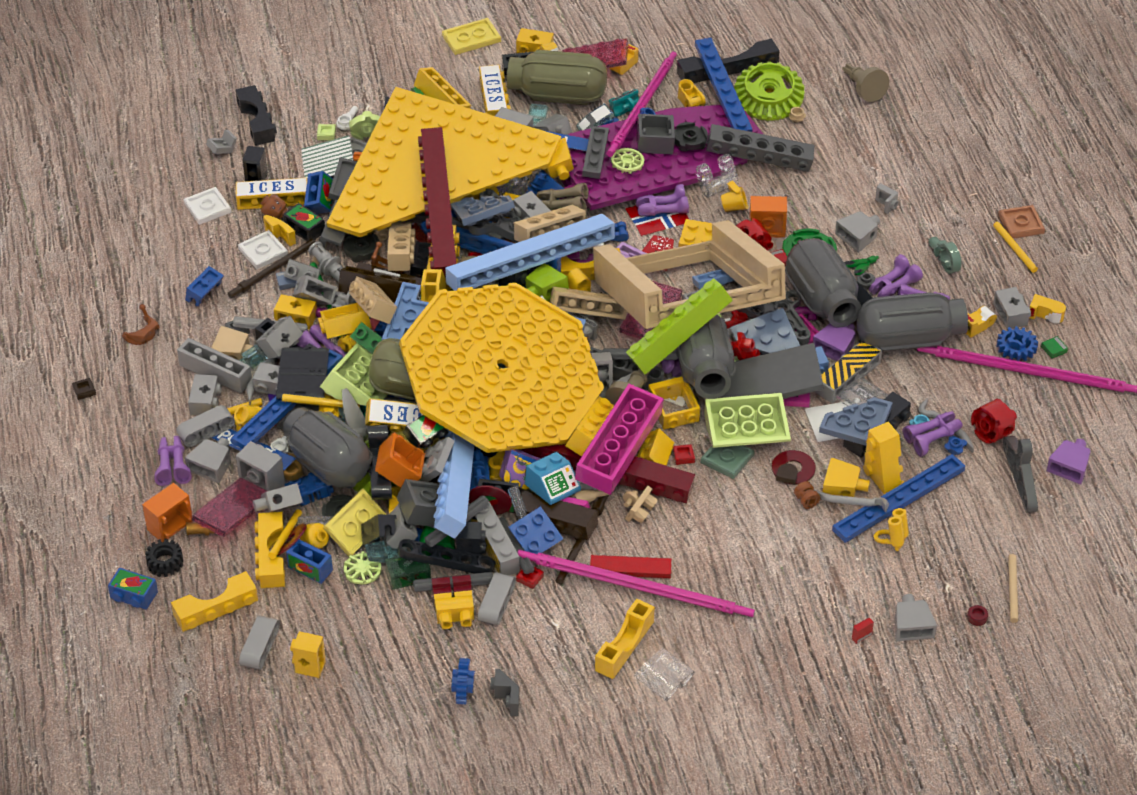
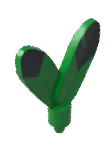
(862, 264)

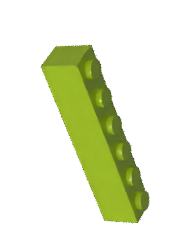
(679, 326)

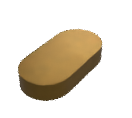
(293, 471)

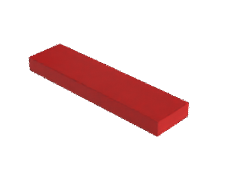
(634, 566)

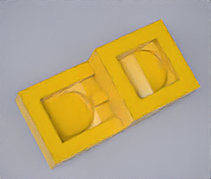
(280, 229)

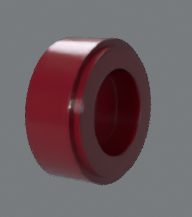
(977, 615)

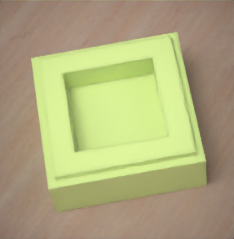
(326, 131)

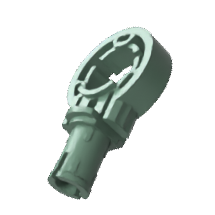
(947, 253)

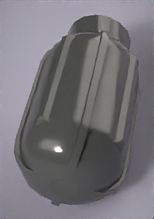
(823, 281)
(911, 320)
(708, 359)
(327, 447)

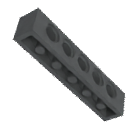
(760, 147)

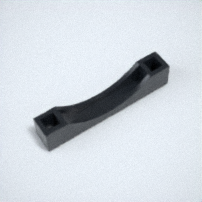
(762, 51)

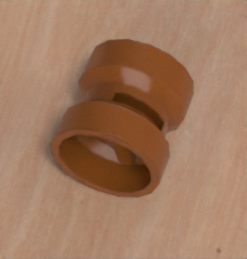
(806, 493)

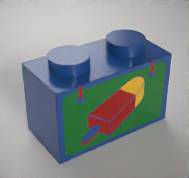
(317, 192)
(309, 561)
(132, 588)

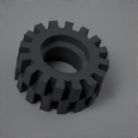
(161, 549)

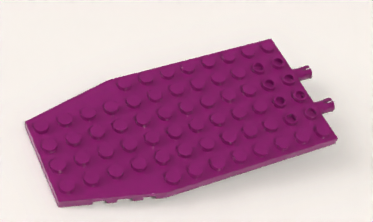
(659, 171)

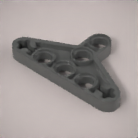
(503, 225)
(802, 332)
(1019, 459)

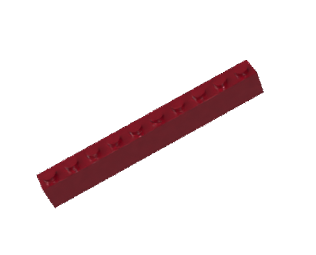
(438, 199)
(663, 480)

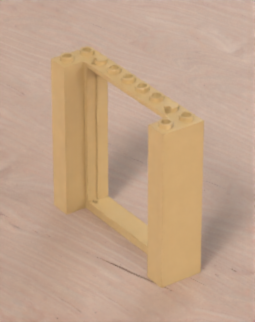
(730, 249)

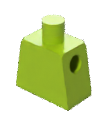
(543, 279)

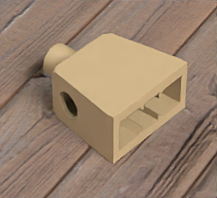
(231, 342)

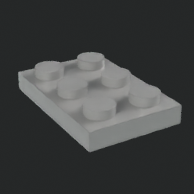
(436, 459)

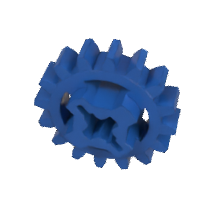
(1016, 342)
(462, 681)

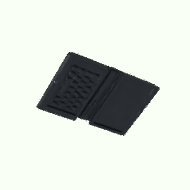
(302, 372)

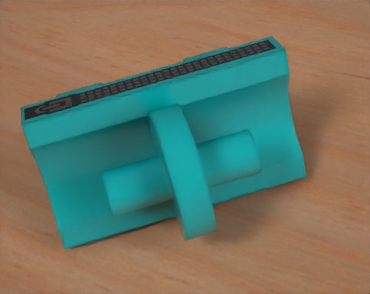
(624, 103)

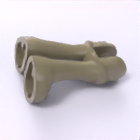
(550, 196)

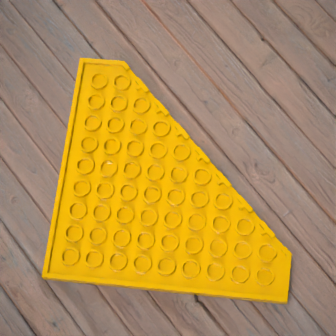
(478, 155)

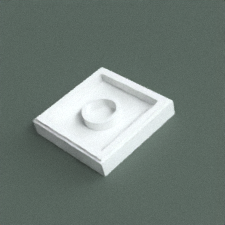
(207, 205)
(262, 249)

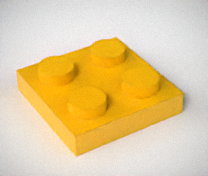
(695, 232)

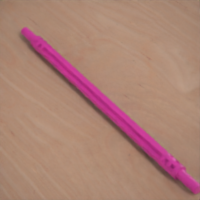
(642, 103)
(1028, 368)
(637, 583)

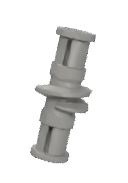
(328, 264)

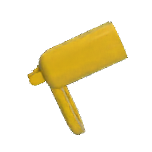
(897, 530)

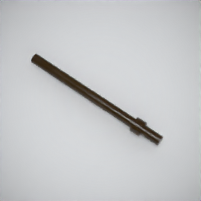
(245, 285)
(599, 507)

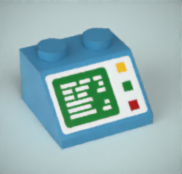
(552, 478)

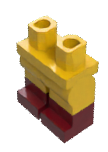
(455, 608)

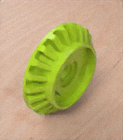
(767, 105)

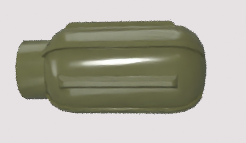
(558, 77)
(389, 371)

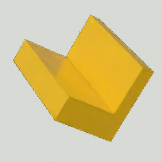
(656, 447)

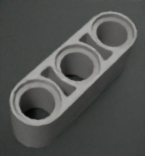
(205, 426)
(496, 598)
(259, 642)

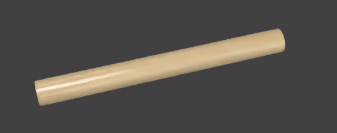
(1013, 594)

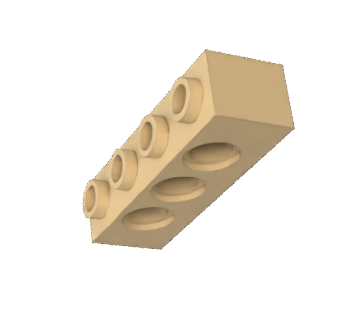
(547, 222)
(401, 246)
(372, 300)
(587, 303)

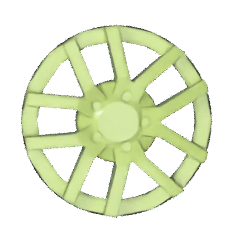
(627, 160)
(361, 568)

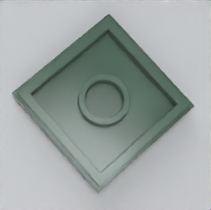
(728, 459)

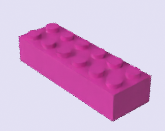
(619, 439)

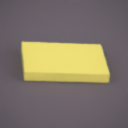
(471, 36)
(346, 524)

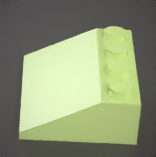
(352, 374)
(746, 420)

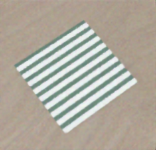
(326, 155)

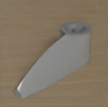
(353, 414)

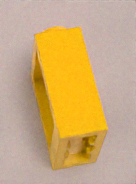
(342, 320)
(677, 388)

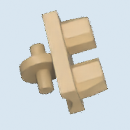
(636, 511)

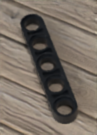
(437, 559)

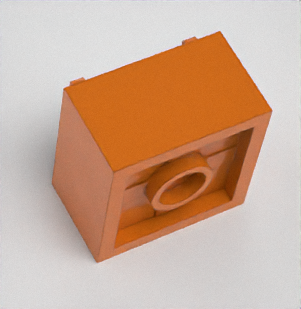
(771, 213)
(399, 460)
(167, 512)

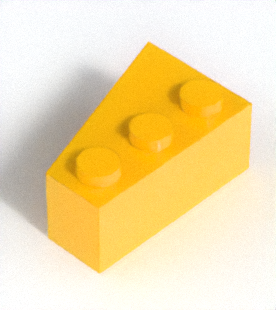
(882, 457)

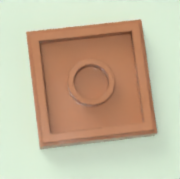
(1021, 221)

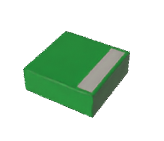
(1054, 347)

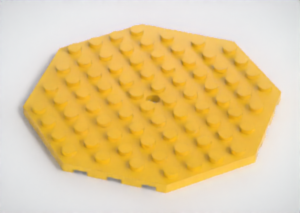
(456, 375)

